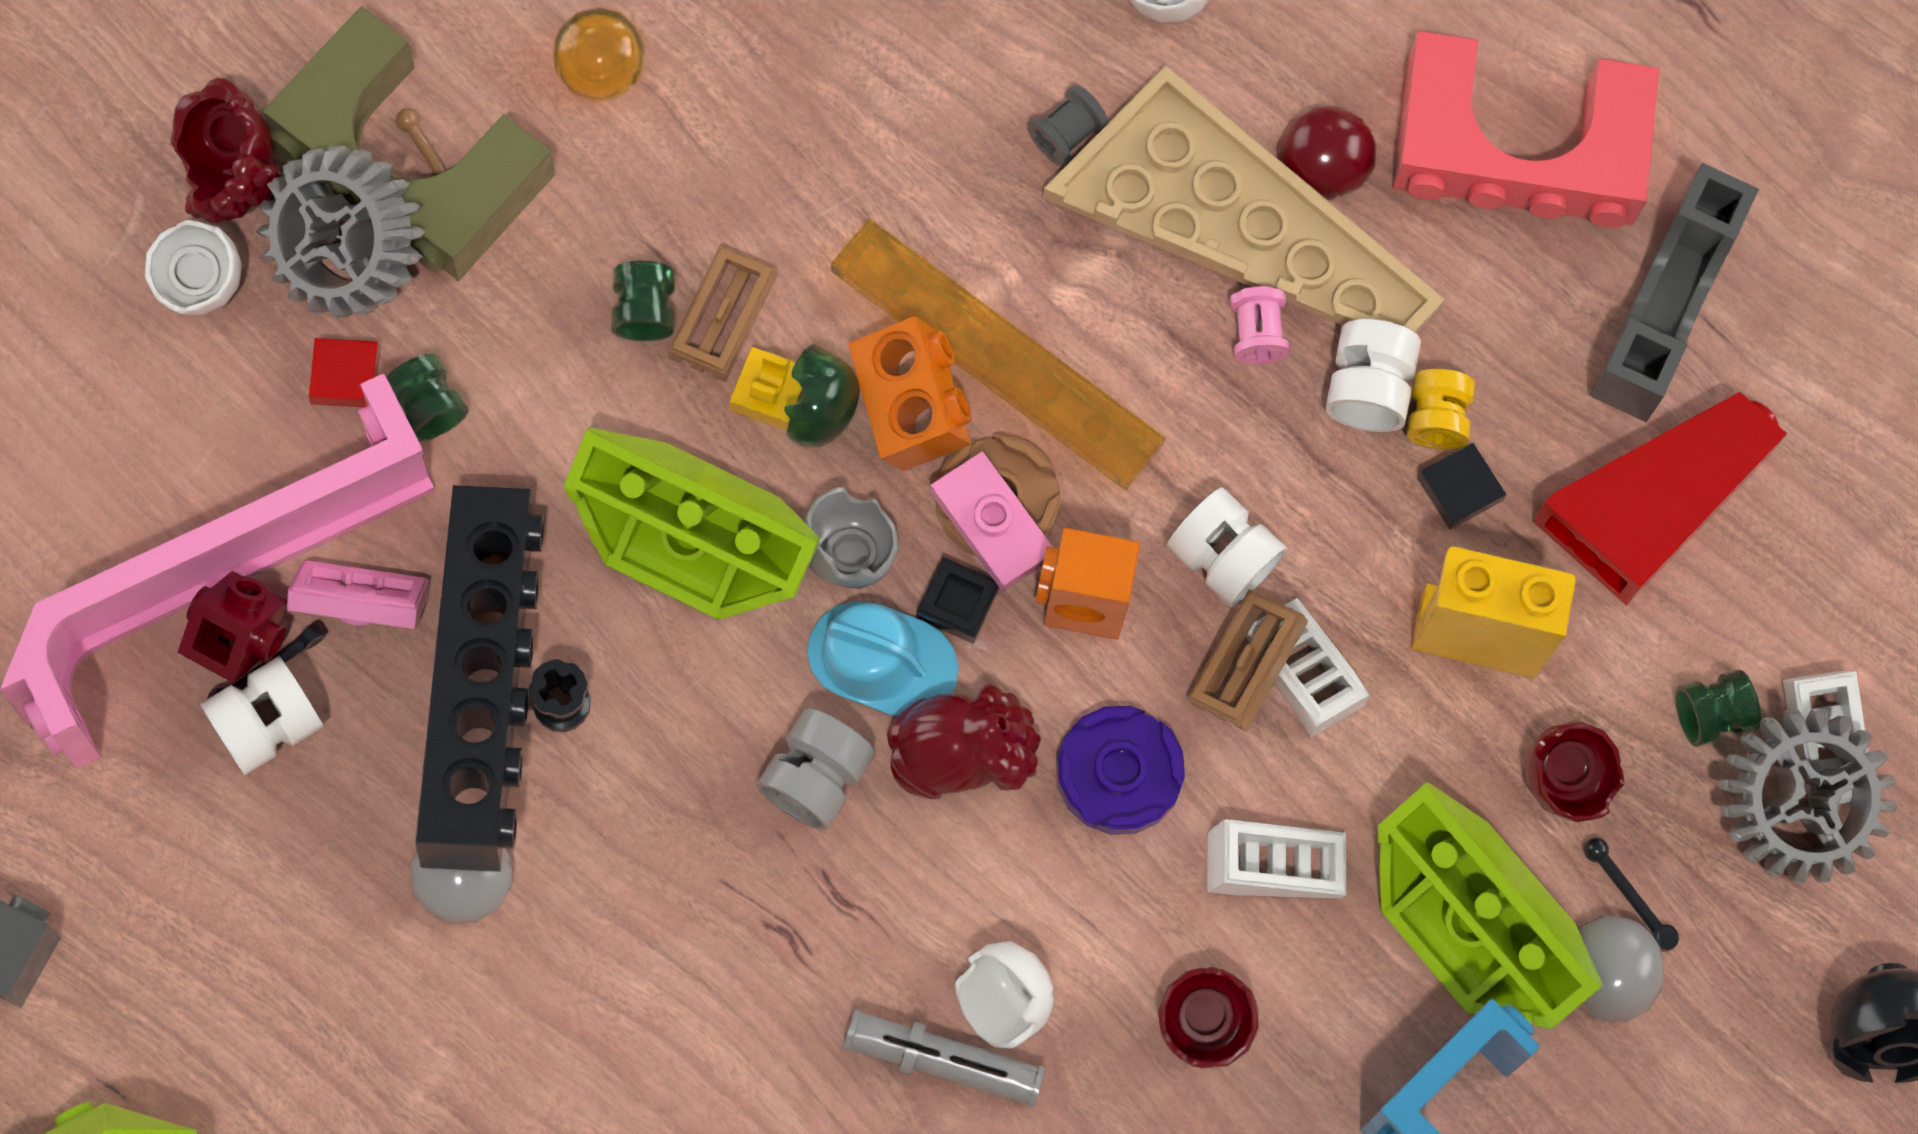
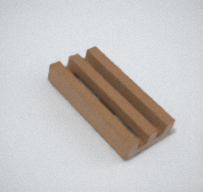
(702, 357)
(1268, 669)

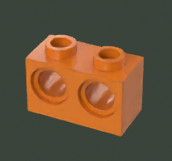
(897, 400)

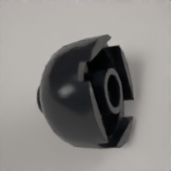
(1877, 1024)

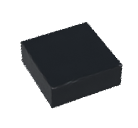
(1461, 486)
(958, 600)

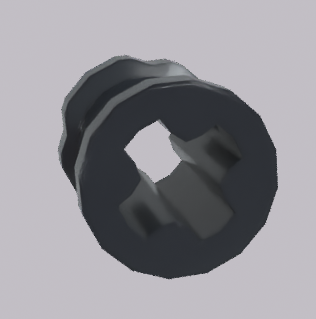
(549, 711)

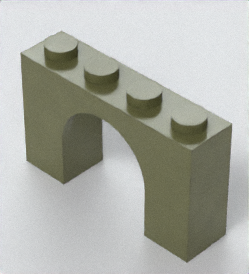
(459, 208)

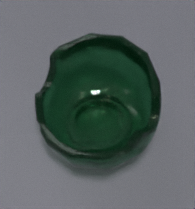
(828, 398)

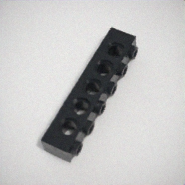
(450, 831)

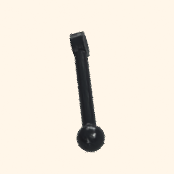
(306, 640)
(1597, 851)

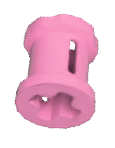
(1257, 304)

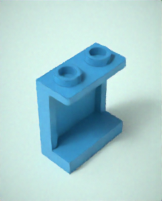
(1494, 1031)

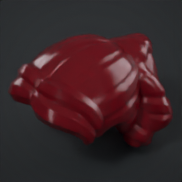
(223, 152)
(963, 743)

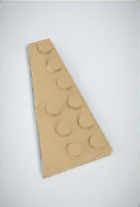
(1215, 196)

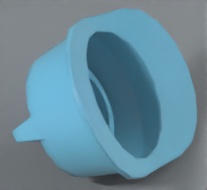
(881, 657)

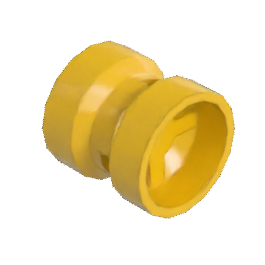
(1441, 409)

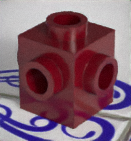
(233, 626)

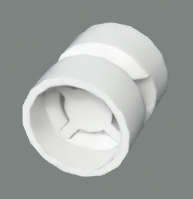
(1374, 374)
(1242, 563)
(240, 725)

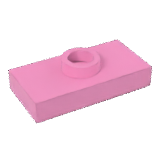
(991, 520)
(358, 595)

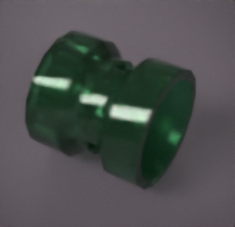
(643, 301)
(426, 396)
(1717, 708)

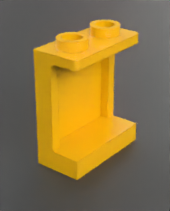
(1494, 612)

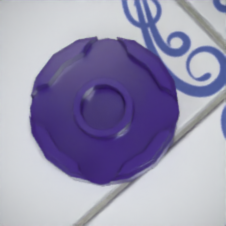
(1120, 770)

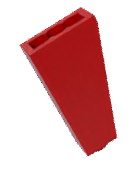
(1654, 499)

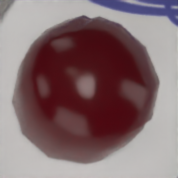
(1329, 150)
(1574, 771)
(1208, 1017)

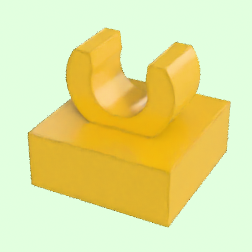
(766, 388)

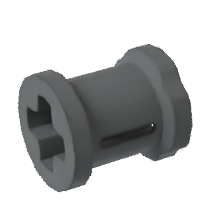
(1067, 125)

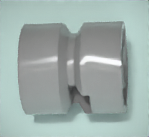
(818, 765)

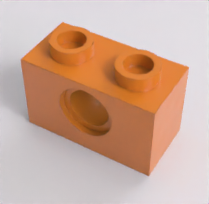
(1088, 582)

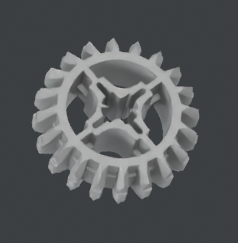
(373, 239)
(1823, 818)

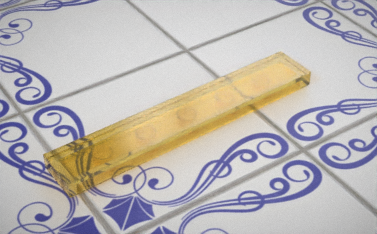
(1000, 355)

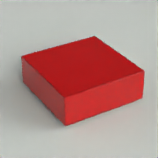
(340, 369)

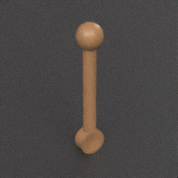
(408, 121)

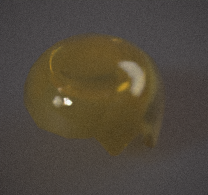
(599, 54)

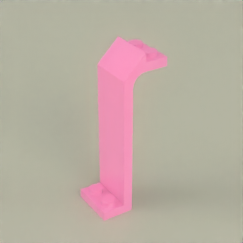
(170, 575)

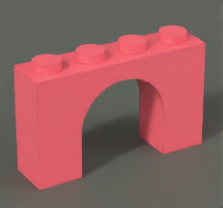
(1450, 157)

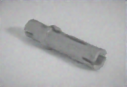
(867, 1033)

